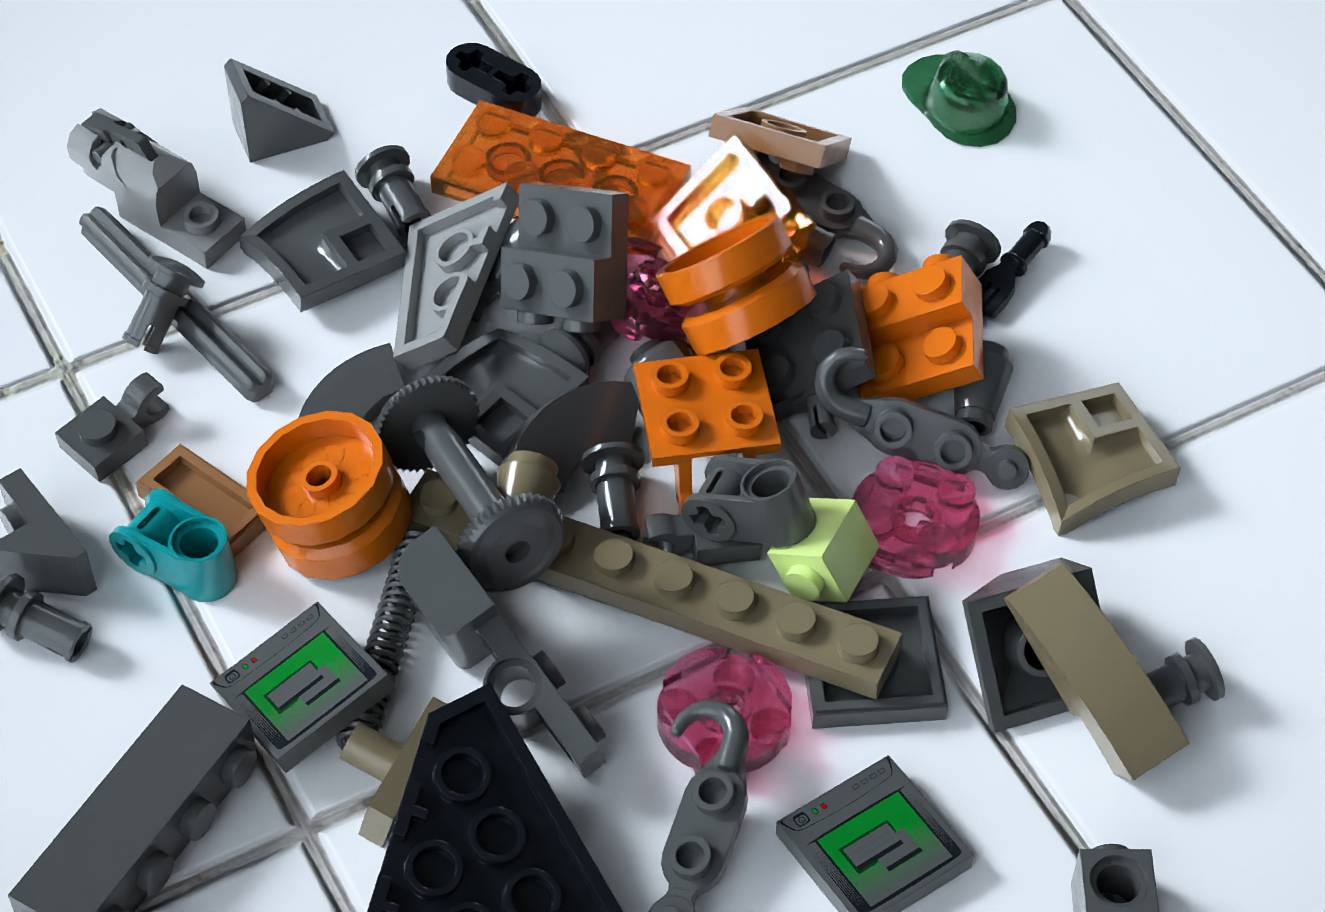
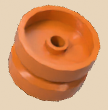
(736, 284)
(329, 495)

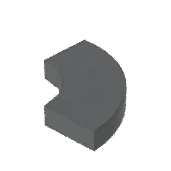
(358, 385)
(578, 422)

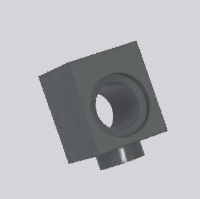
(1114, 871)

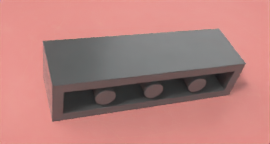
(143, 811)

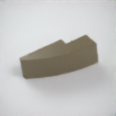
(1096, 673)

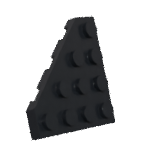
(483, 825)

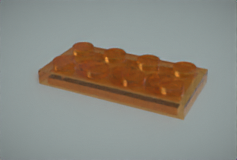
(519, 148)

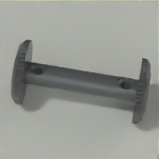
(508, 537)

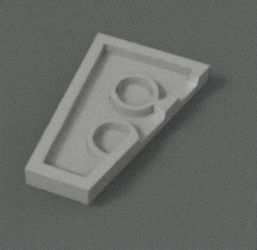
(447, 272)

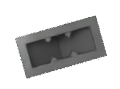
(271, 113)

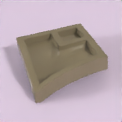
(1090, 453)

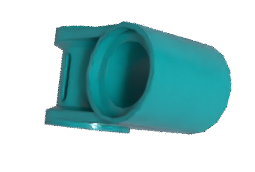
(178, 547)

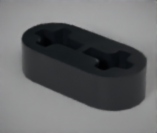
(489, 76)

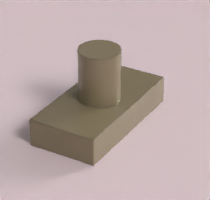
(388, 763)

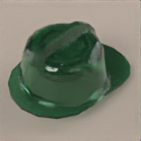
(962, 96)

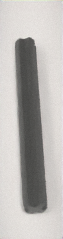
(193, 322)

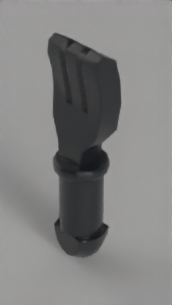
(999, 281)

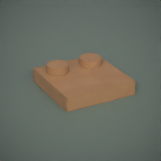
(797, 144)

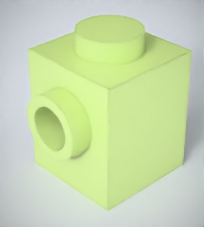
(832, 556)

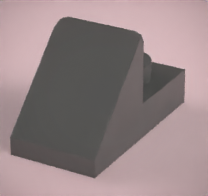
(40, 542)

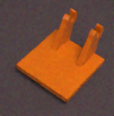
(705, 410)

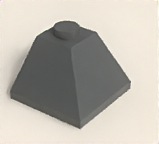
(1008, 670)

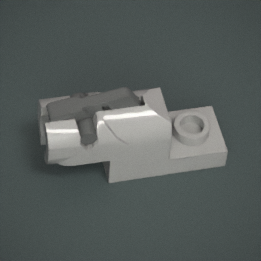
(154, 188)

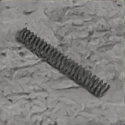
(390, 638)

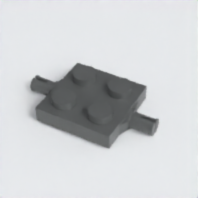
(800, 343)

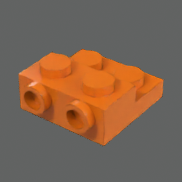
(924, 329)

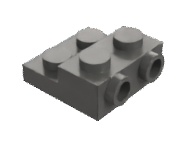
(567, 257)

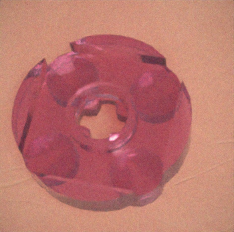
(646, 304)
(922, 488)
(735, 680)

